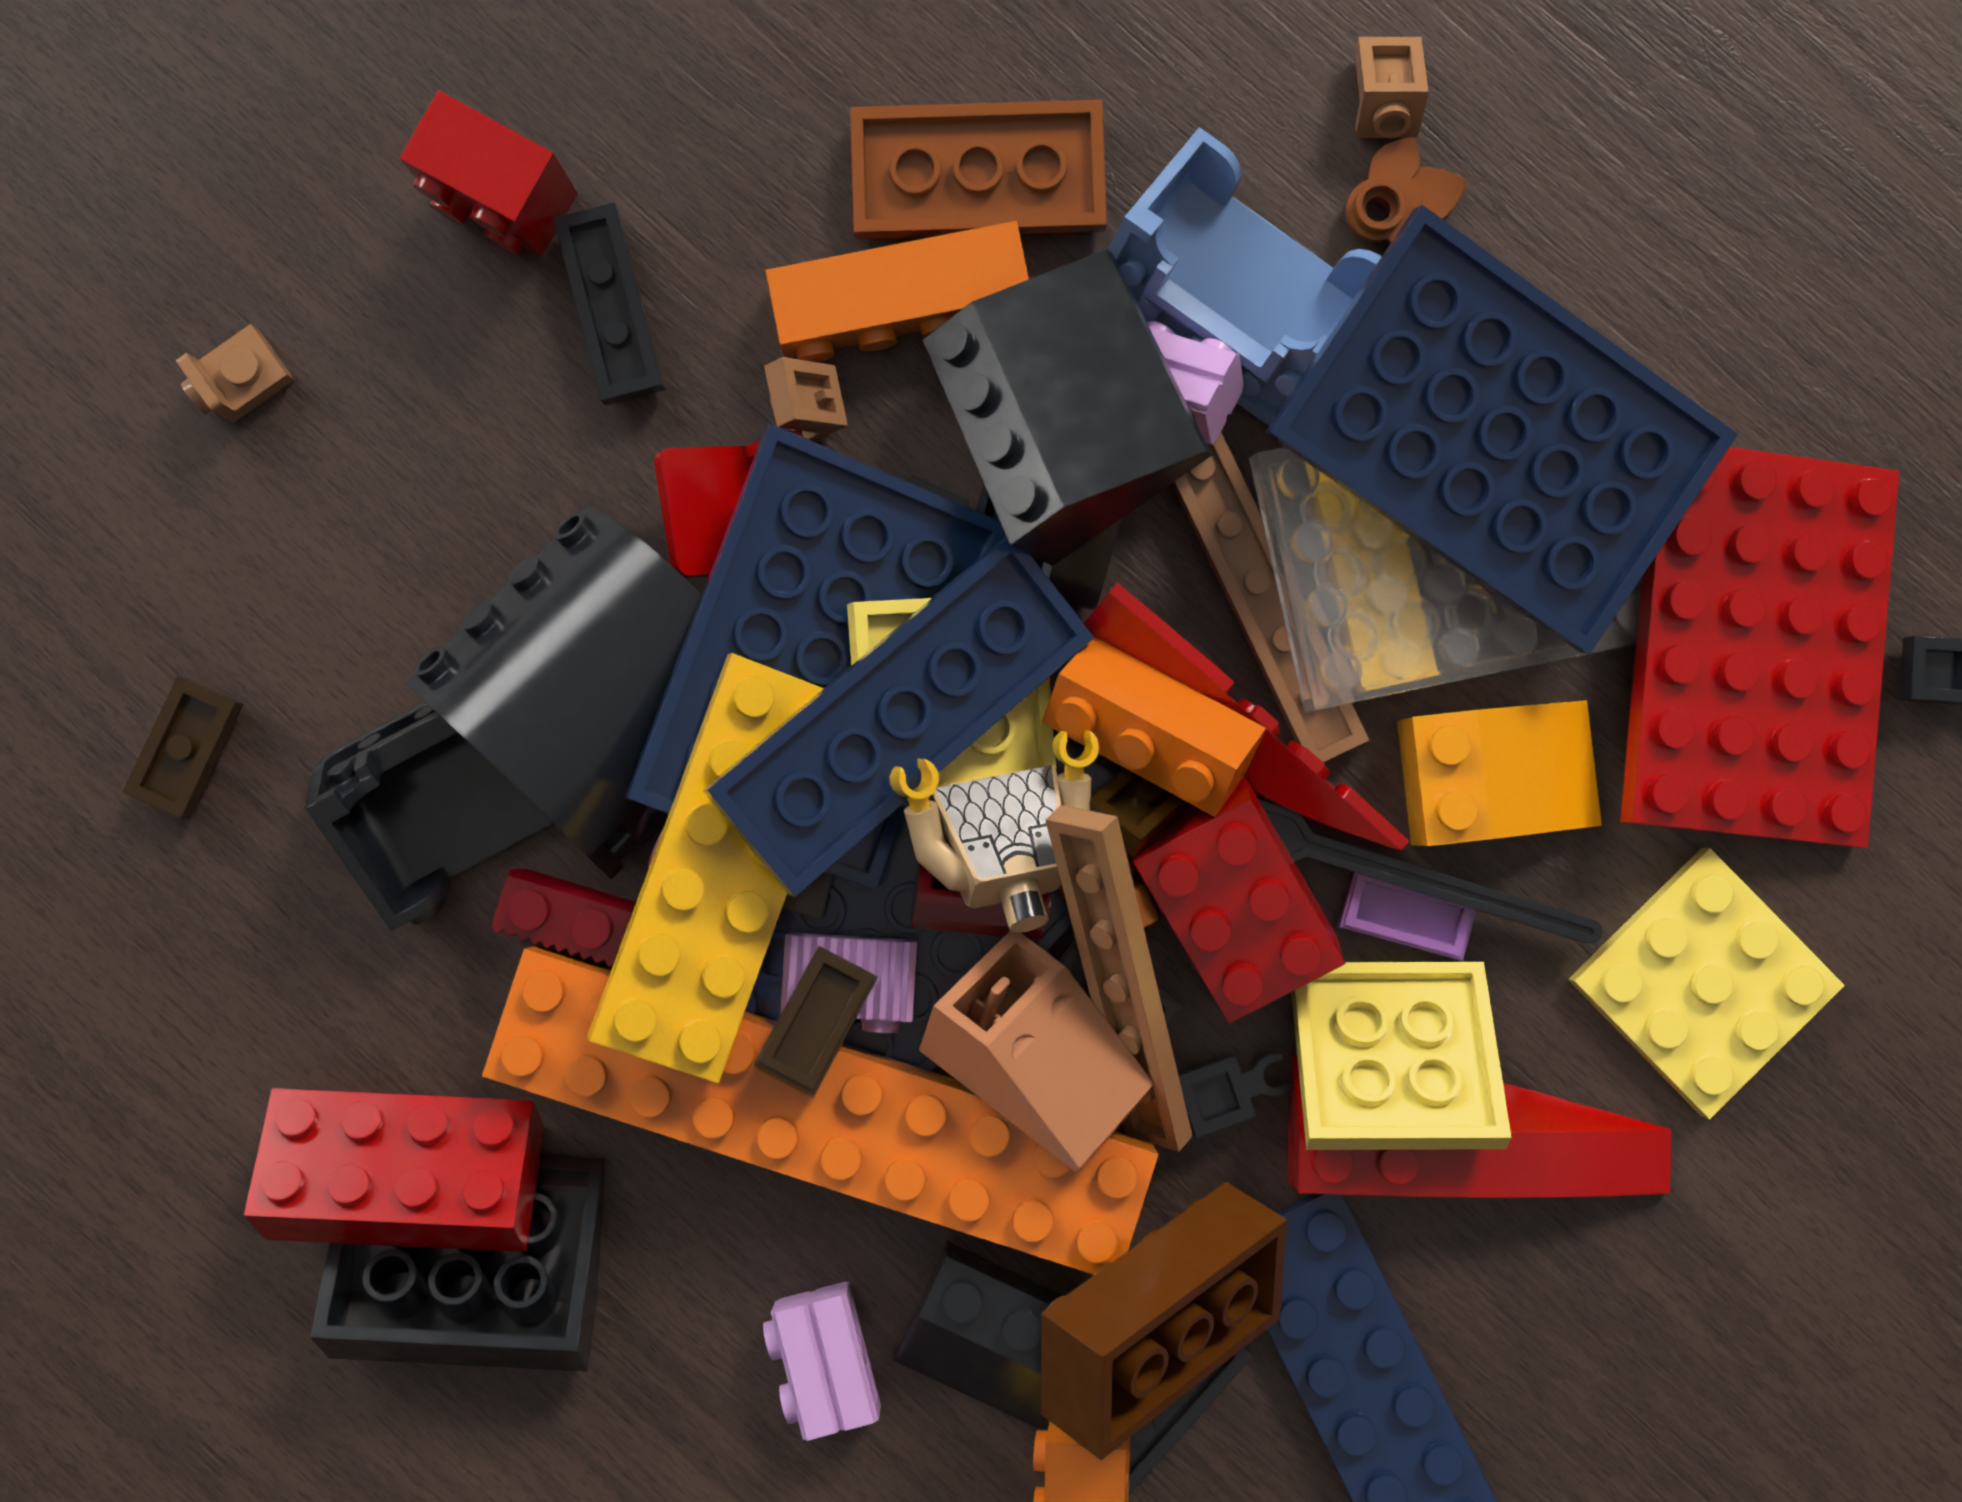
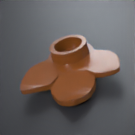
(1399, 187)

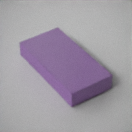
(1405, 917)

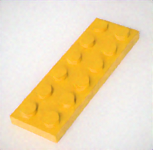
(704, 898)

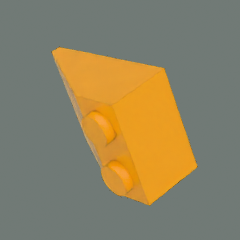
(1498, 773)

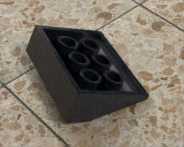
(1065, 404)
(476, 1303)

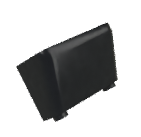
(414, 811)

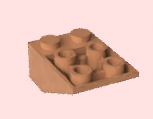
(1036, 1050)

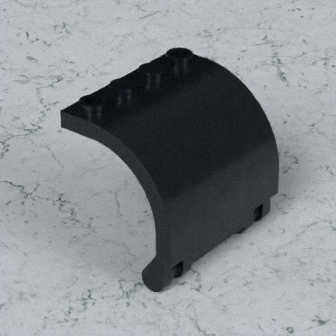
(568, 678)

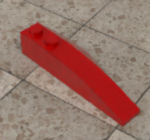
(1278, 771)
(1553, 1152)

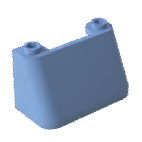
(1231, 275)

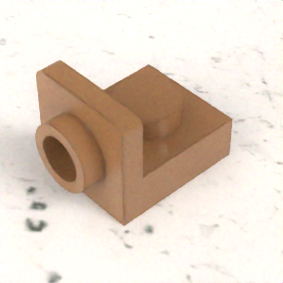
(1390, 87)
(234, 375)
(806, 397)

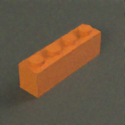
(890, 290)

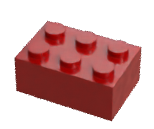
(1239, 904)

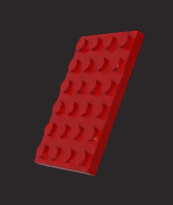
(1765, 654)

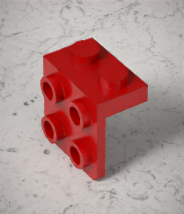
(698, 498)

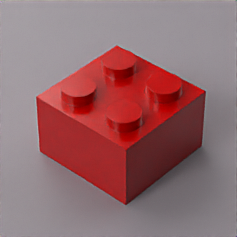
(488, 175)

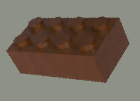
(1161, 1318)

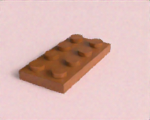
(977, 168)

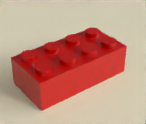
(396, 1170)

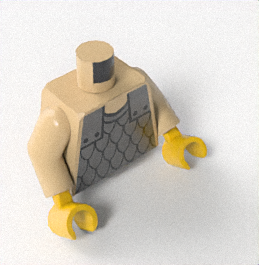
(993, 831)

